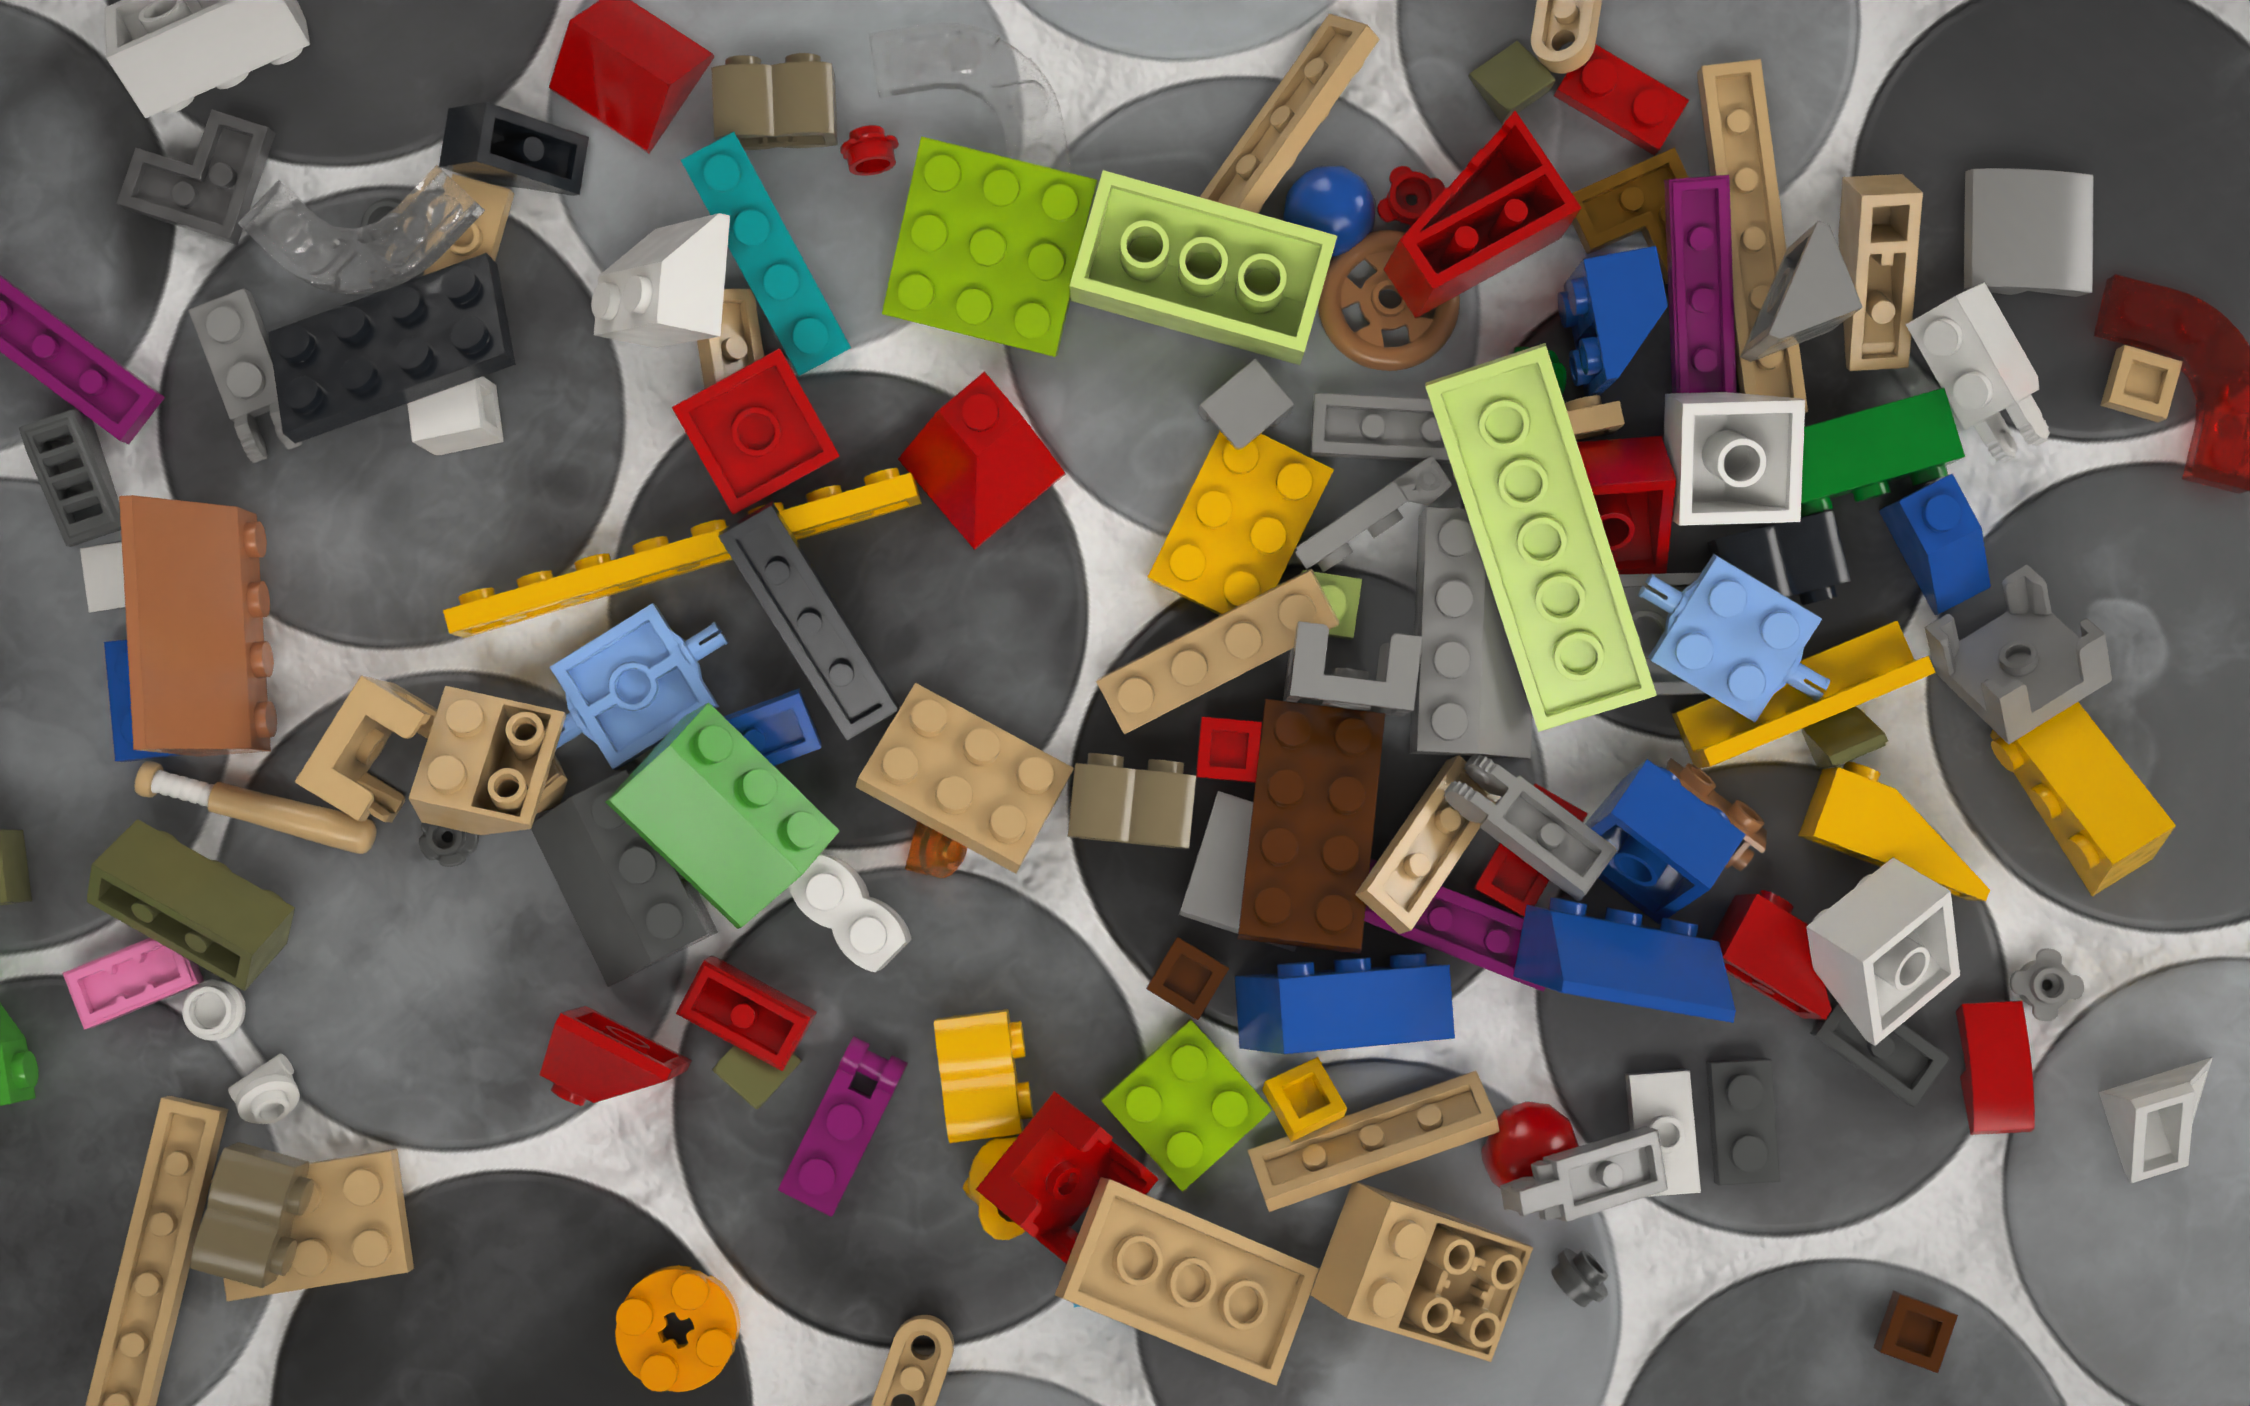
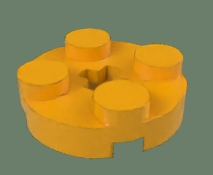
(662, 1362)

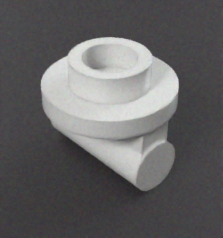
(266, 1092)

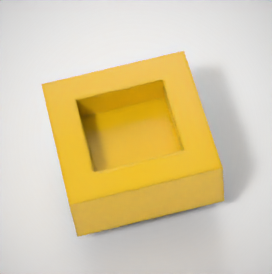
(1304, 1099)

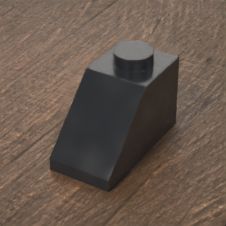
(512, 149)

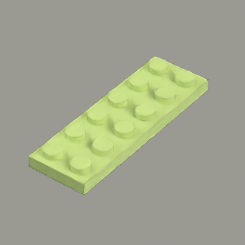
(1541, 537)

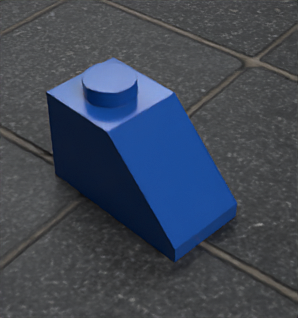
(1940, 543)

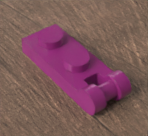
(841, 1129)

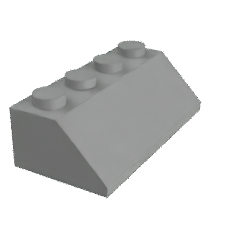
(1467, 674)

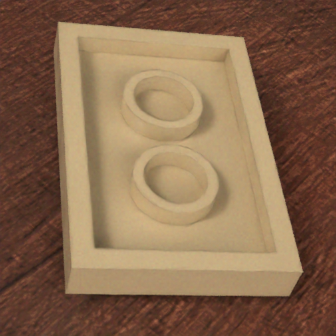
(964, 778)
(349, 1229)

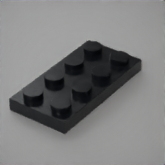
(391, 348)

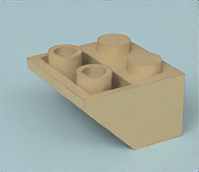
(485, 763)

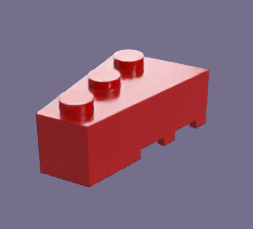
(1484, 222)

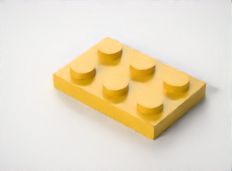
(1239, 523)

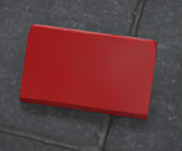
(746, 1012)

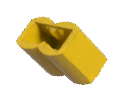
(980, 1075)

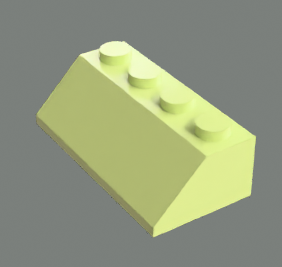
(1201, 267)

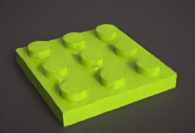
(988, 246)

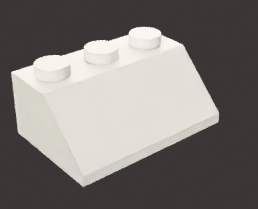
(186, 47)

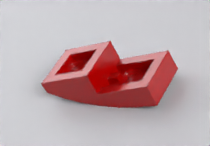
(1998, 1068)

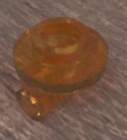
(934, 853)

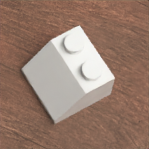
(666, 286)
(1735, 457)
(1886, 948)

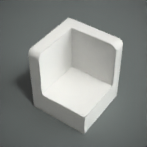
(457, 418)

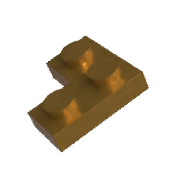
(1629, 204)

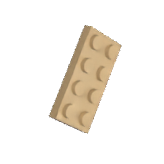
(1187, 1281)

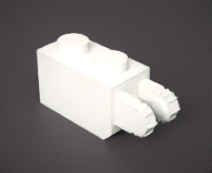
(1981, 369)

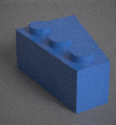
(1345, 1006)

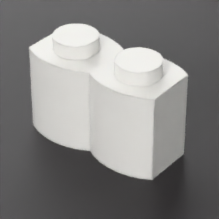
(862, 926)

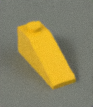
(1877, 823)

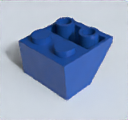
(1611, 310)

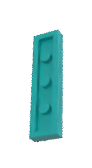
(766, 254)

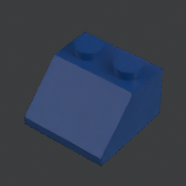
(1664, 841)

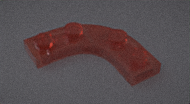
(2213, 360)

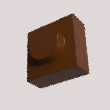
(1187, 978)
(1915, 1331)

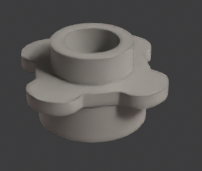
(2029, 979)

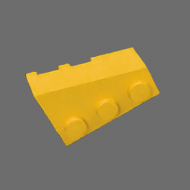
(2087, 797)

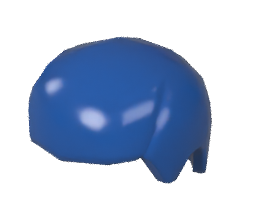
(1334, 203)

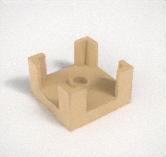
(355, 740)

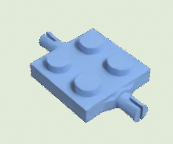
(1734, 637)
(634, 684)

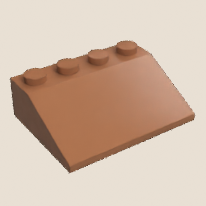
(196, 627)

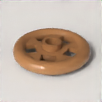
(1367, 344)

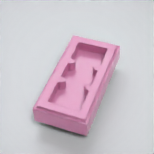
(128, 981)

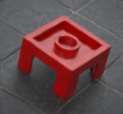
(756, 431)
(1054, 1172)

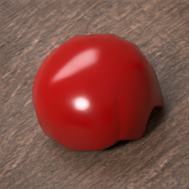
(1525, 1137)

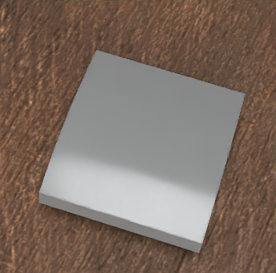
(2028, 231)
(1220, 866)

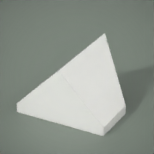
(2155, 1119)

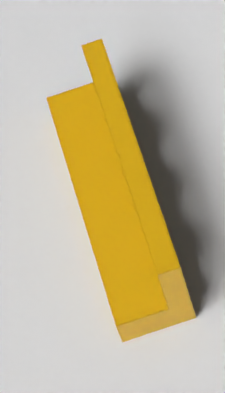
(1857, 673)

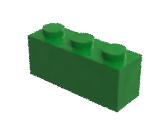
(1878, 447)

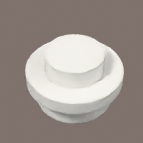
(213, 1010)

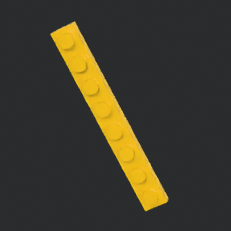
(658, 559)

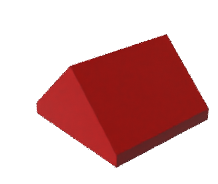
(627, 69)

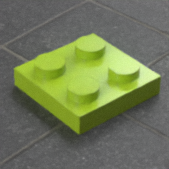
(1186, 1105)

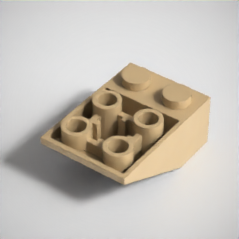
(1420, 1272)

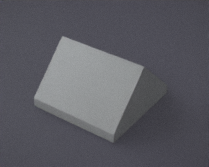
(1806, 297)

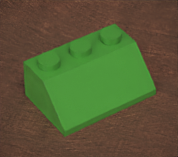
(722, 815)

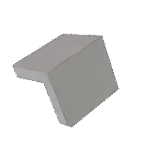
(1246, 405)

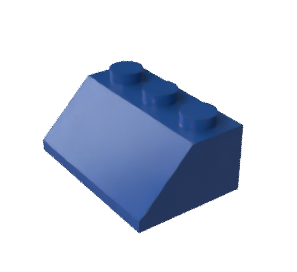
(1624, 960)

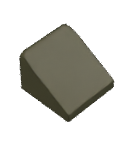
(1511, 81)
(1843, 738)
(751, 1076)

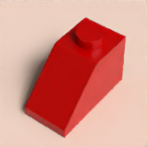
(1772, 953)

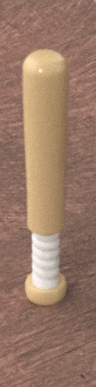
(270, 811)

